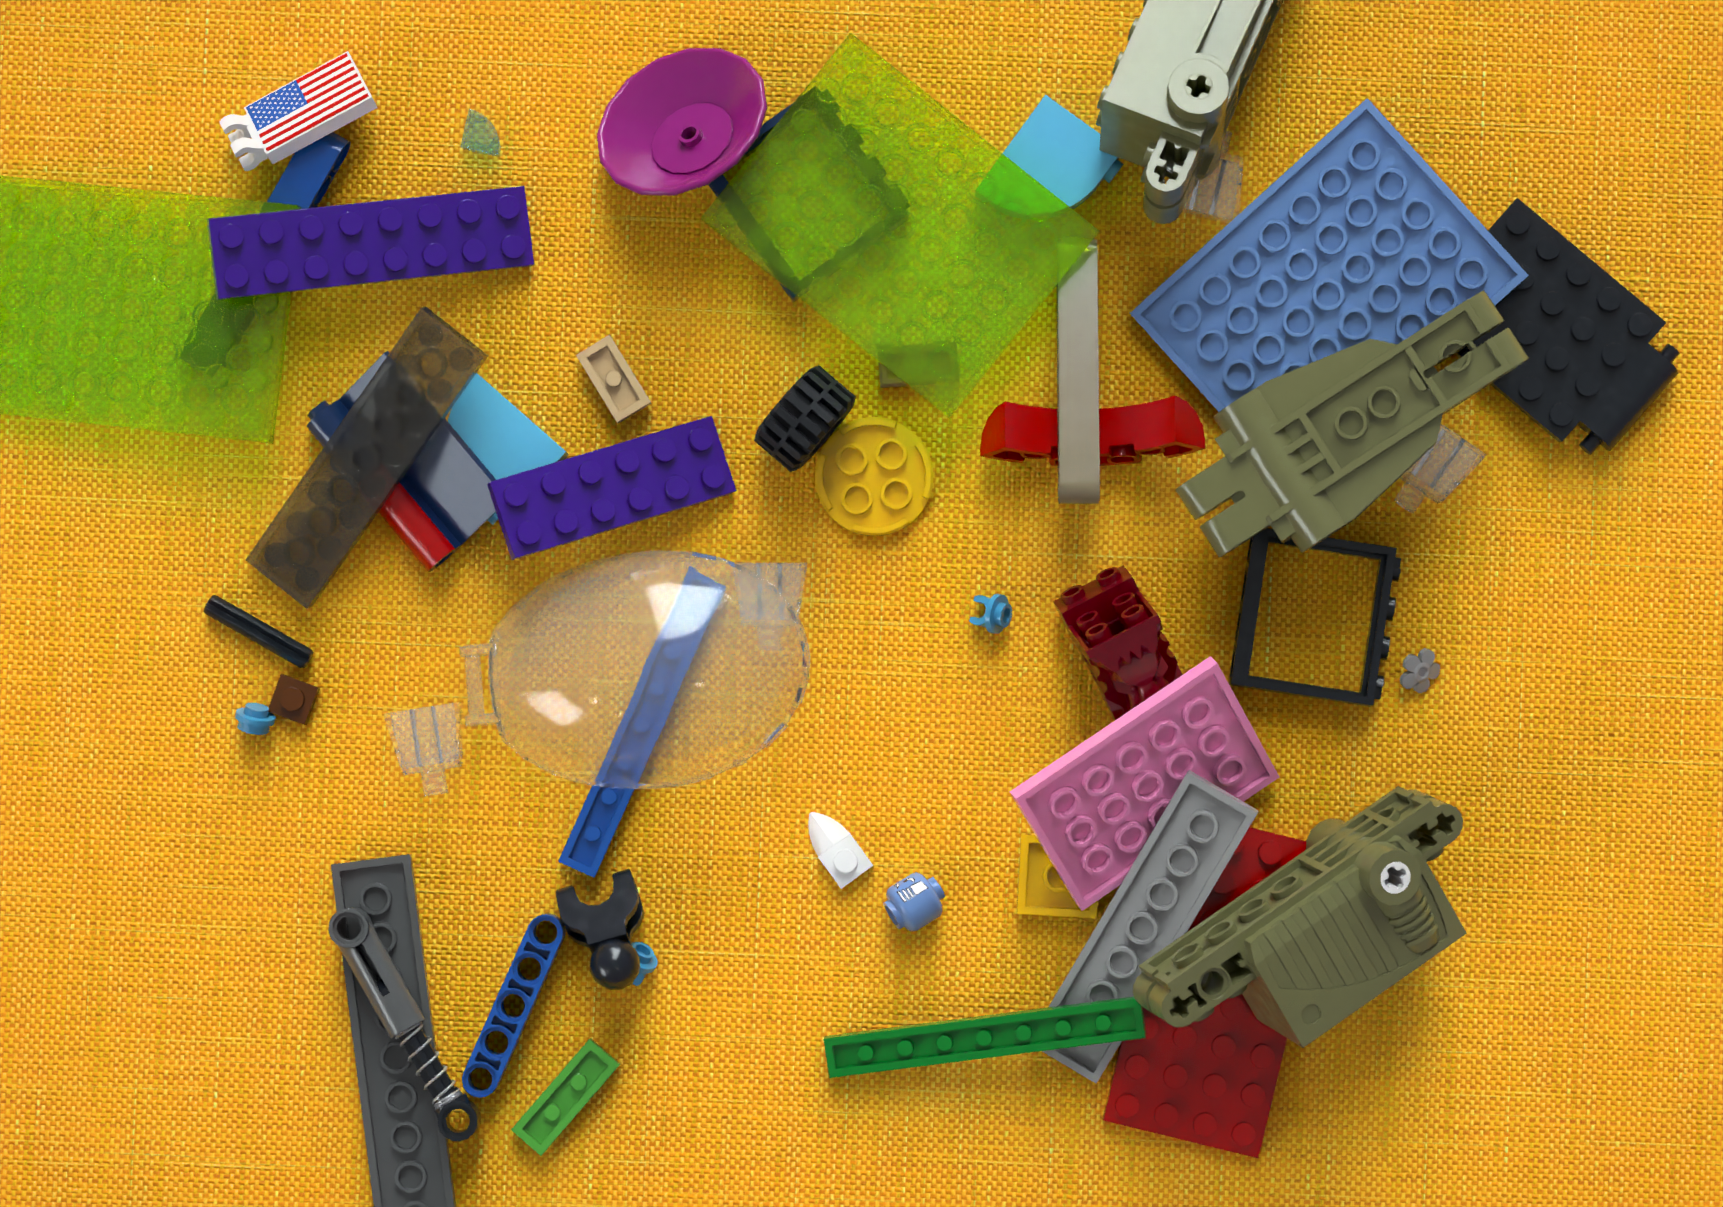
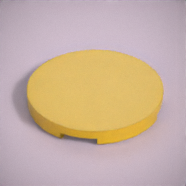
(874, 476)

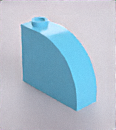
(1062, 153)
(500, 433)

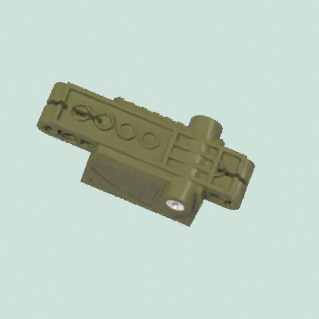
(1321, 927)

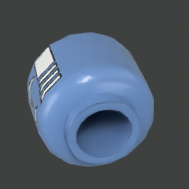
(914, 901)

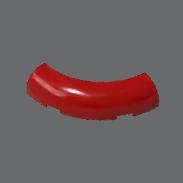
(1124, 432)

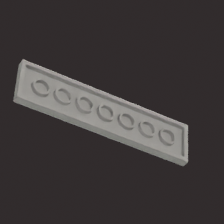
(1154, 903)

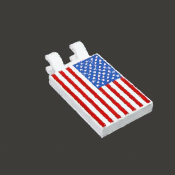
(299, 113)

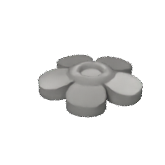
(1419, 670)

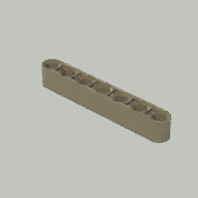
(1078, 382)

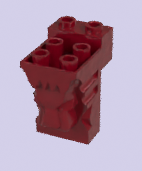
(1118, 639)

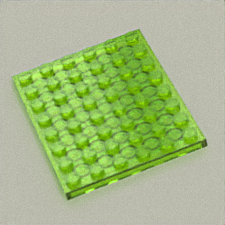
(900, 225)
(121, 317)

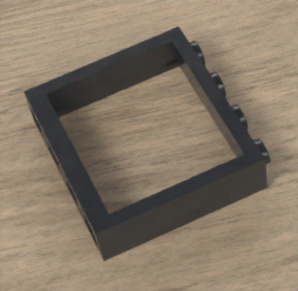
(1376, 646)

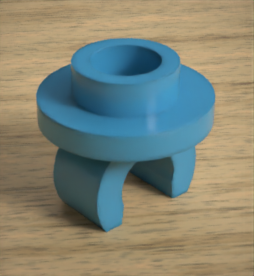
(997, 613)
(647, 961)

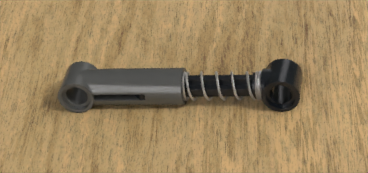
(402, 1018)

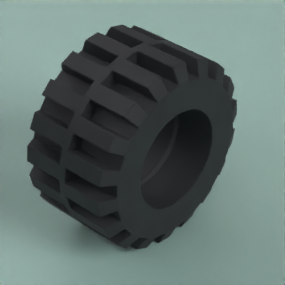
(804, 418)

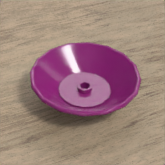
(681, 121)

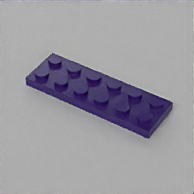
(611, 487)

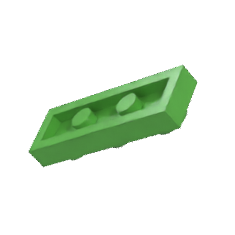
(565, 1096)

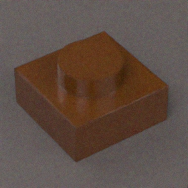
(293, 699)

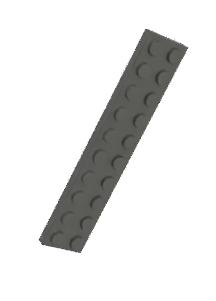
(401, 1130)

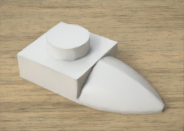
(837, 849)

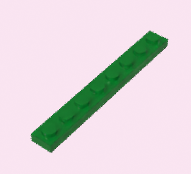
(984, 1037)

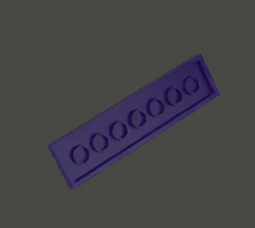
(370, 242)

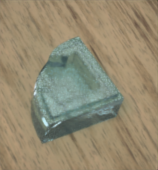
(480, 135)

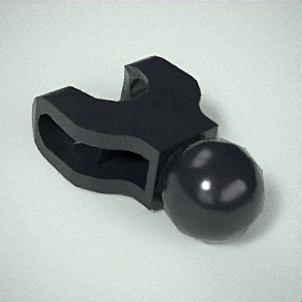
(606, 930)

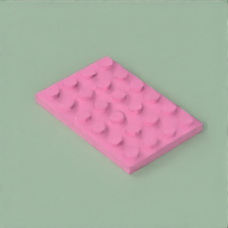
(1111, 790)

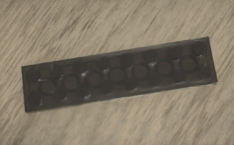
(366, 457)

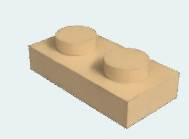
(613, 379)

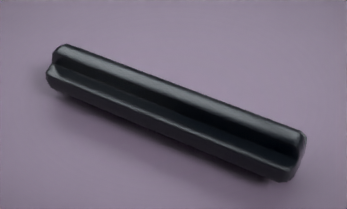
(258, 631)

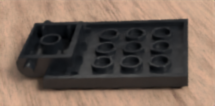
(1580, 336)

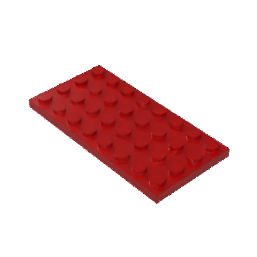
(1218, 1073)

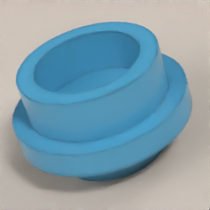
(254, 718)

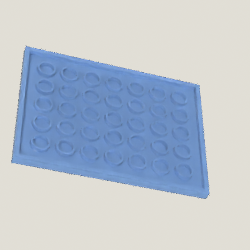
(1326, 257)

